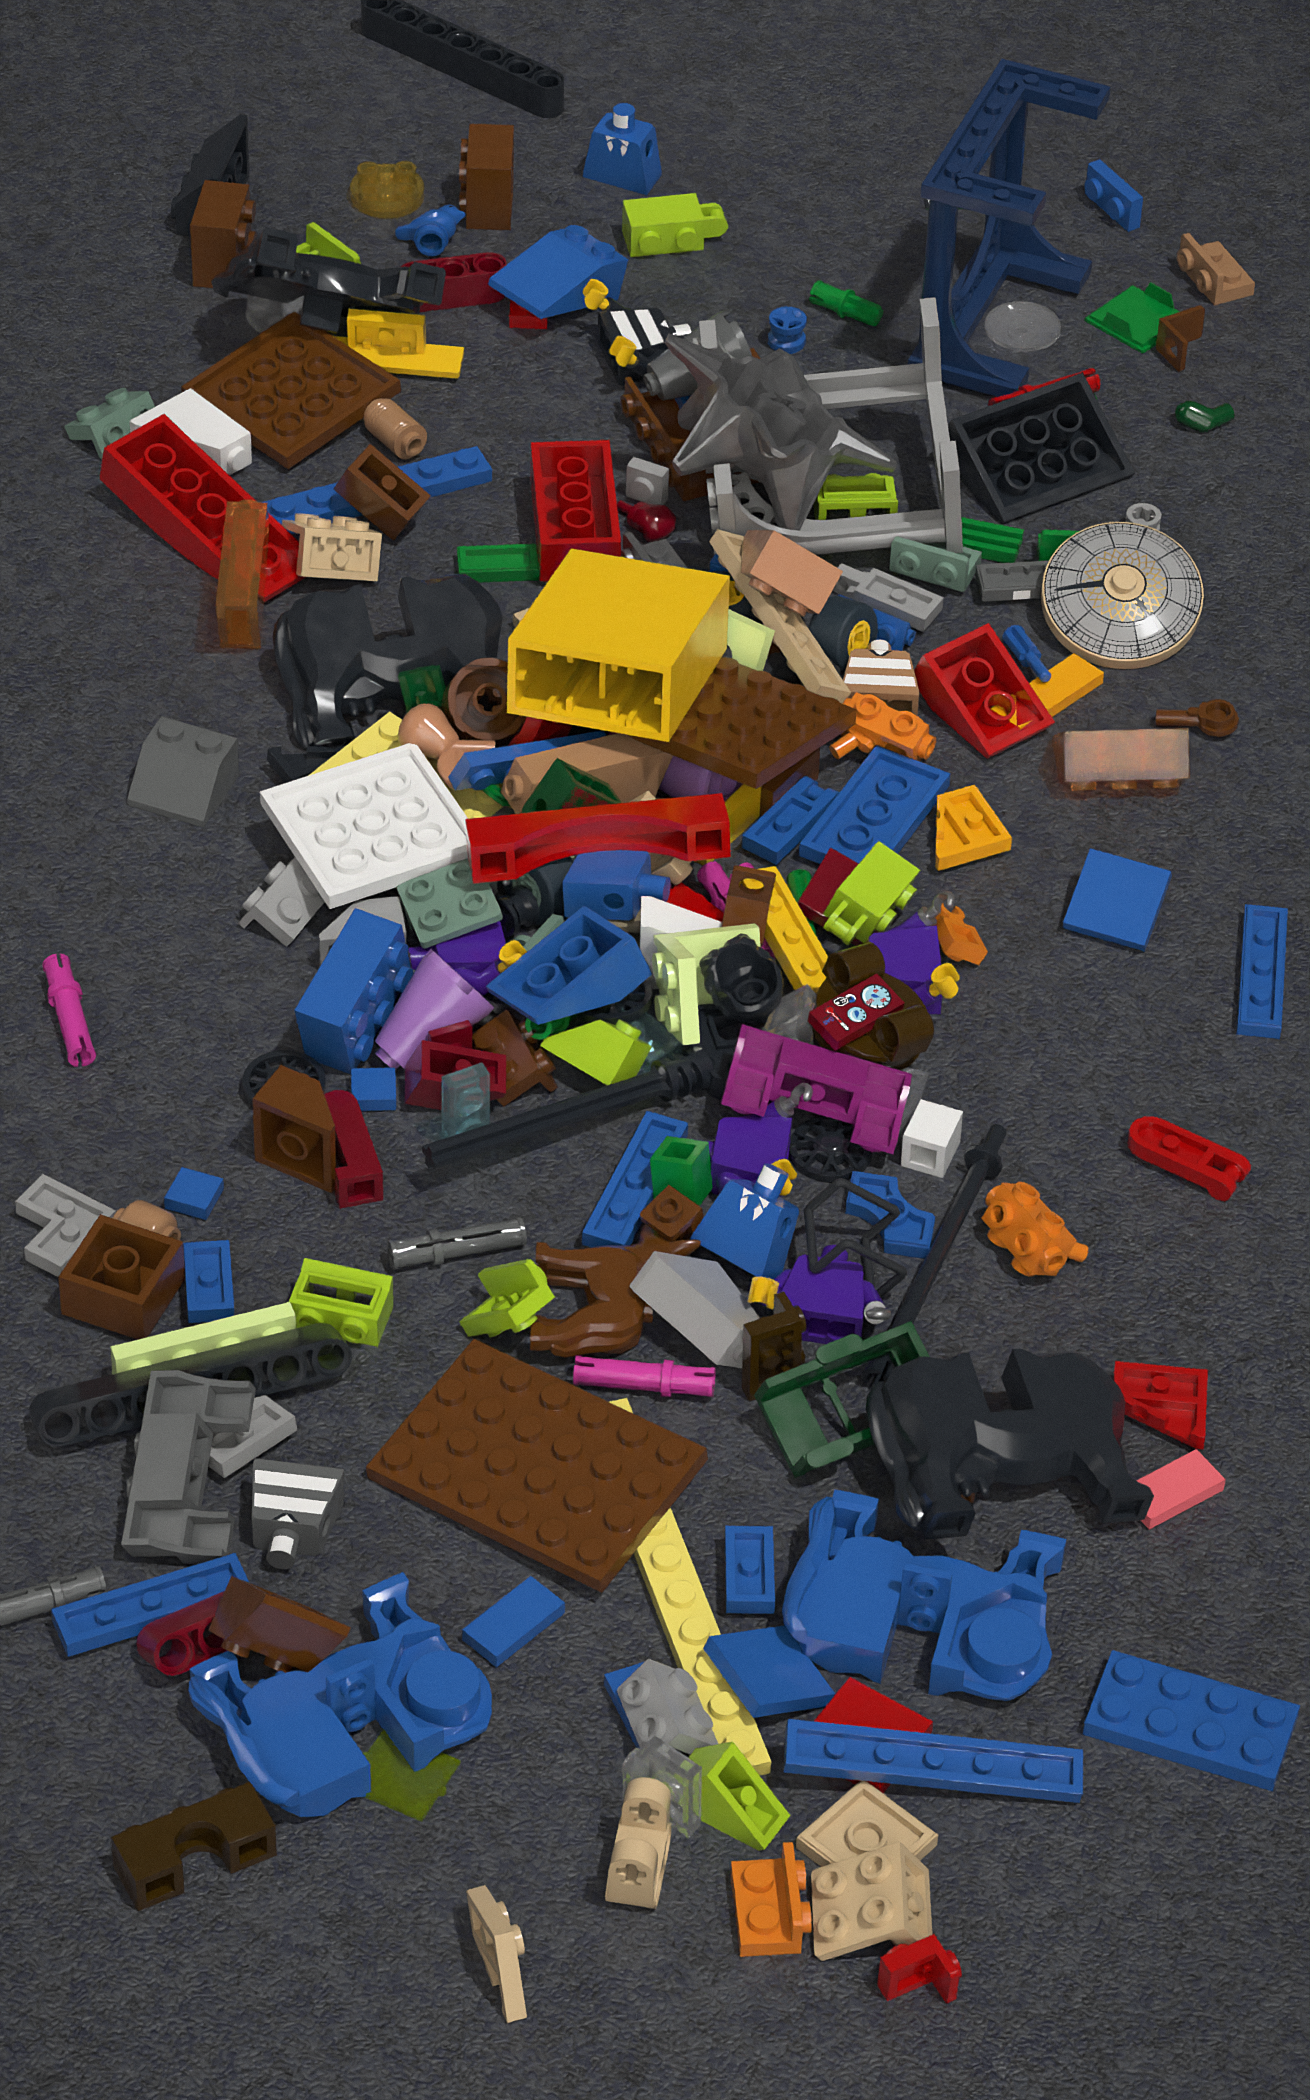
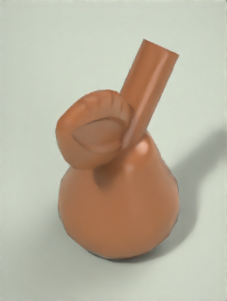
(436, 738)

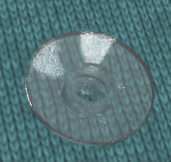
(1022, 326)

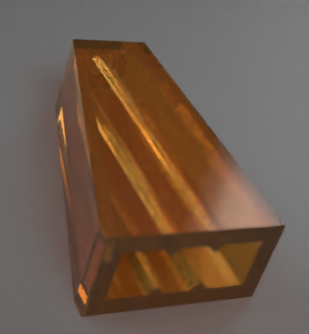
(242, 575)

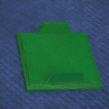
(1134, 316)

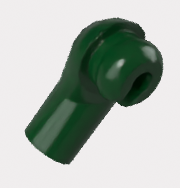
(1203, 418)

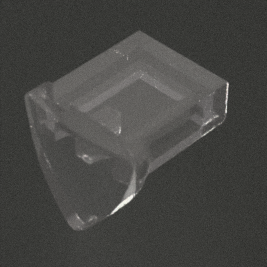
(792, 1014)

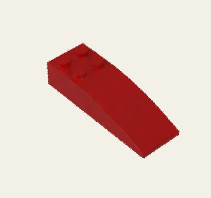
(186, 498)

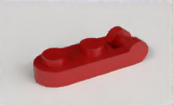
(1188, 1155)

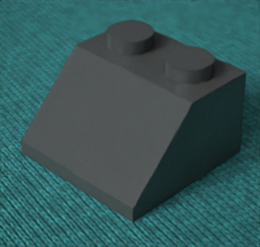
(184, 771)

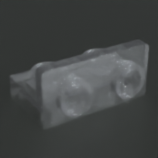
(677, 1772)

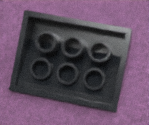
(1038, 449)

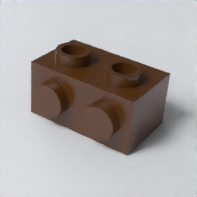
(381, 492)

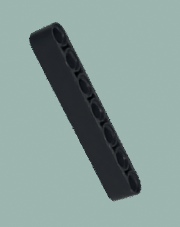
(464, 56)
(125, 1387)

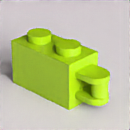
(670, 224)
(870, 895)

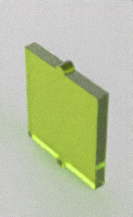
(398, 1786)

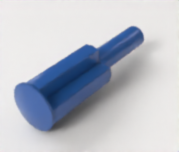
(1025, 651)

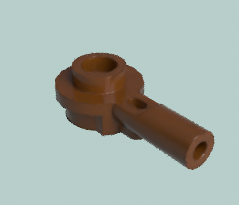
(1212, 717)

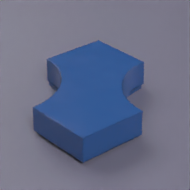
(905, 1236)

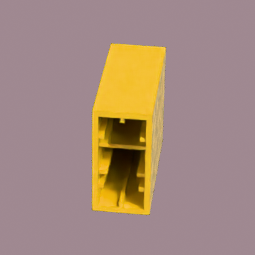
(618, 644)

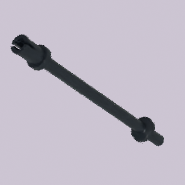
(982, 1163)

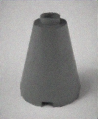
(671, 378)

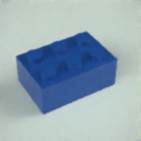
(354, 991)

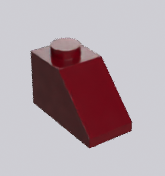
(435, 1060)

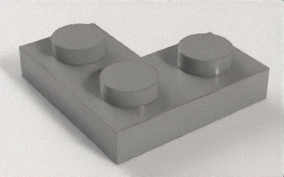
(65, 1219)

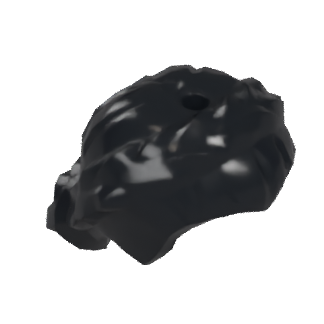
(742, 979)

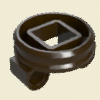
(895, 1036)

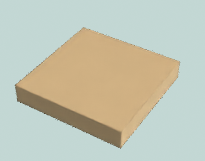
(863, 1822)

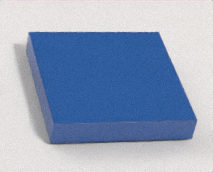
(1117, 899)
(768, 1671)

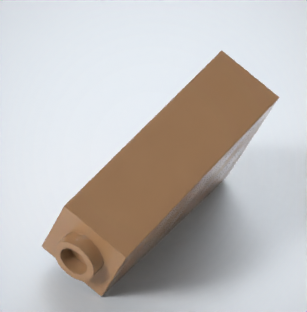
(615, 759)

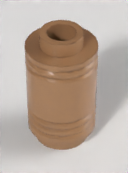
(395, 428)

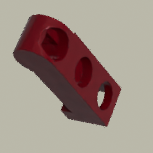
(359, 1171)

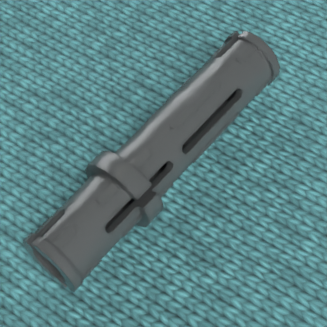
(438, 1246)
(50, 1594)

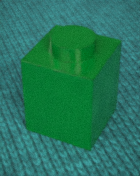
(683, 1166)

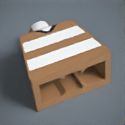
(883, 674)

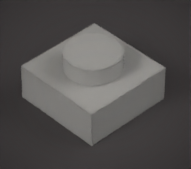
(647, 481)

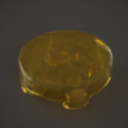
(387, 189)

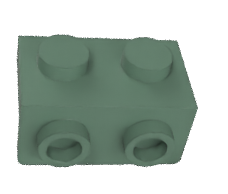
(109, 420)
(934, 563)

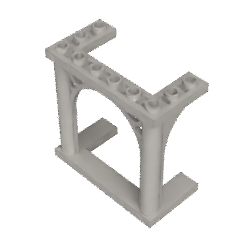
(850, 390)

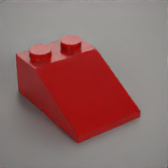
(969, 679)

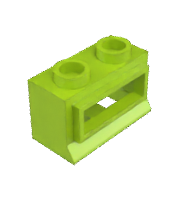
(856, 494)
(352, 1320)

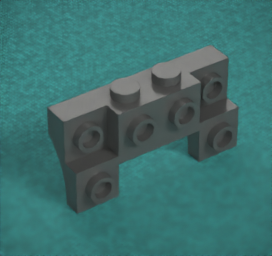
(173, 1466)

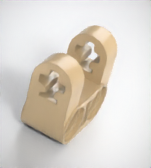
(640, 1845)

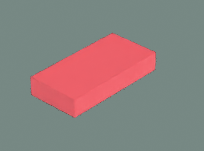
(1180, 1487)

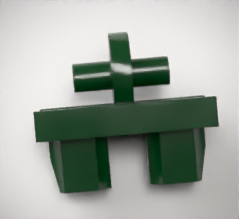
(422, 686)

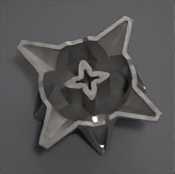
(768, 425)

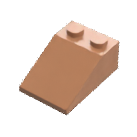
(787, 570)

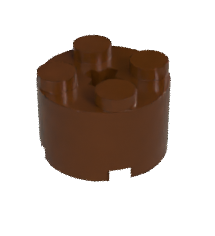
(468, 717)

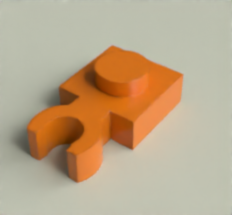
(959, 939)

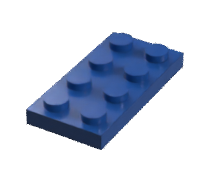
(878, 803)
(1191, 1720)

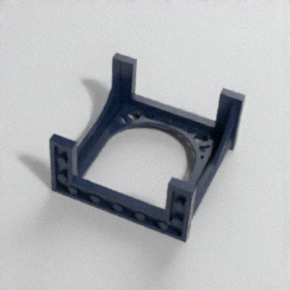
(1010, 240)

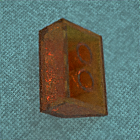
(1122, 758)

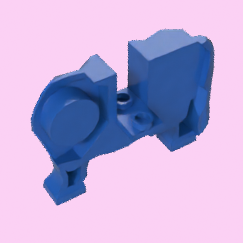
(859, 1587)
(296, 1725)

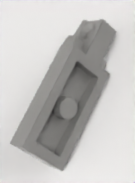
(890, 595)

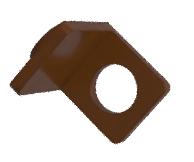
(1178, 331)
(746, 904)

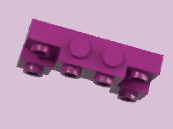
(842, 1085)

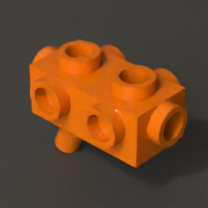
(886, 728)
(1029, 1230)

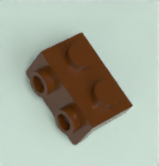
(524, 1061)

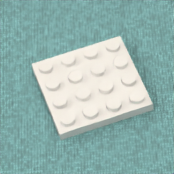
(369, 823)

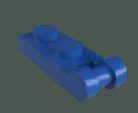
(788, 820)

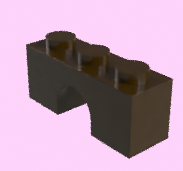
(227, 1824)

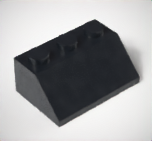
(221, 159)

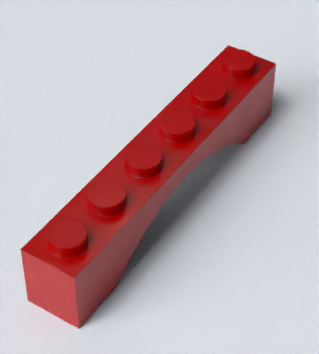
(676, 827)

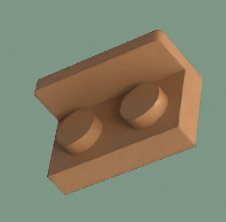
(1214, 270)

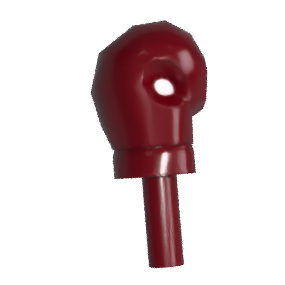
(652, 520)

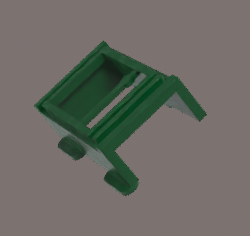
(791, 1415)

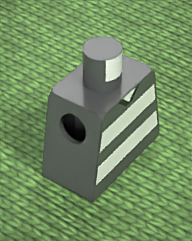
(294, 1508)

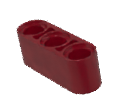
(466, 280)
(186, 1631)

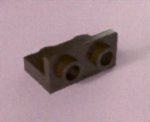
(772, 1344)

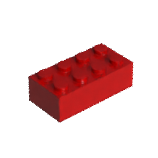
(573, 501)

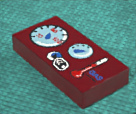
(854, 1011)

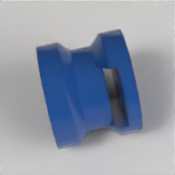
(787, 329)

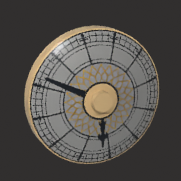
(1122, 595)

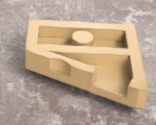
(499, 1947)

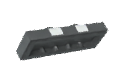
(1010, 580)

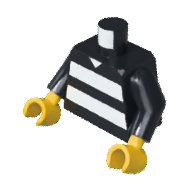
(628, 335)

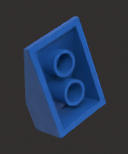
(556, 269)
(573, 970)

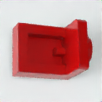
(916, 1965)

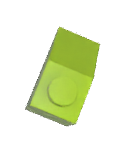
(601, 1049)
(737, 1797)

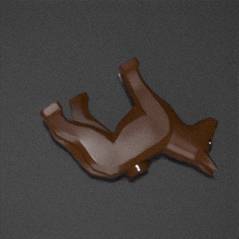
(614, 1310)

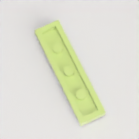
(202, 1337)

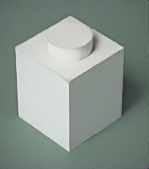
(931, 1138)

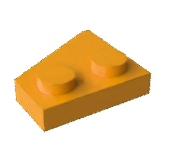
(967, 828)

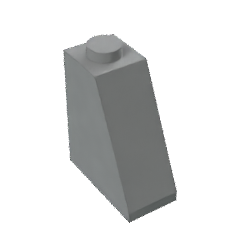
(698, 1303)

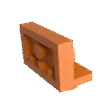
(769, 1904)

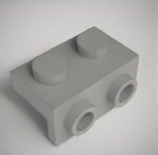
(285, 903)
(666, 1705)

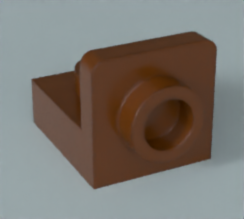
(672, 1215)

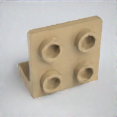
(337, 548)
(870, 1901)

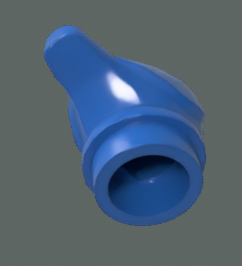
(432, 229)

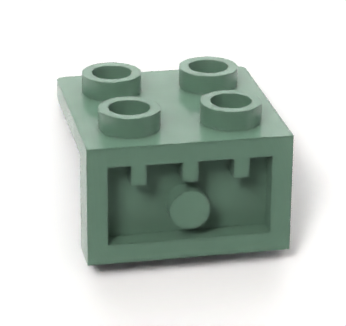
(447, 904)

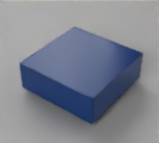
(374, 1088)
(193, 1193)

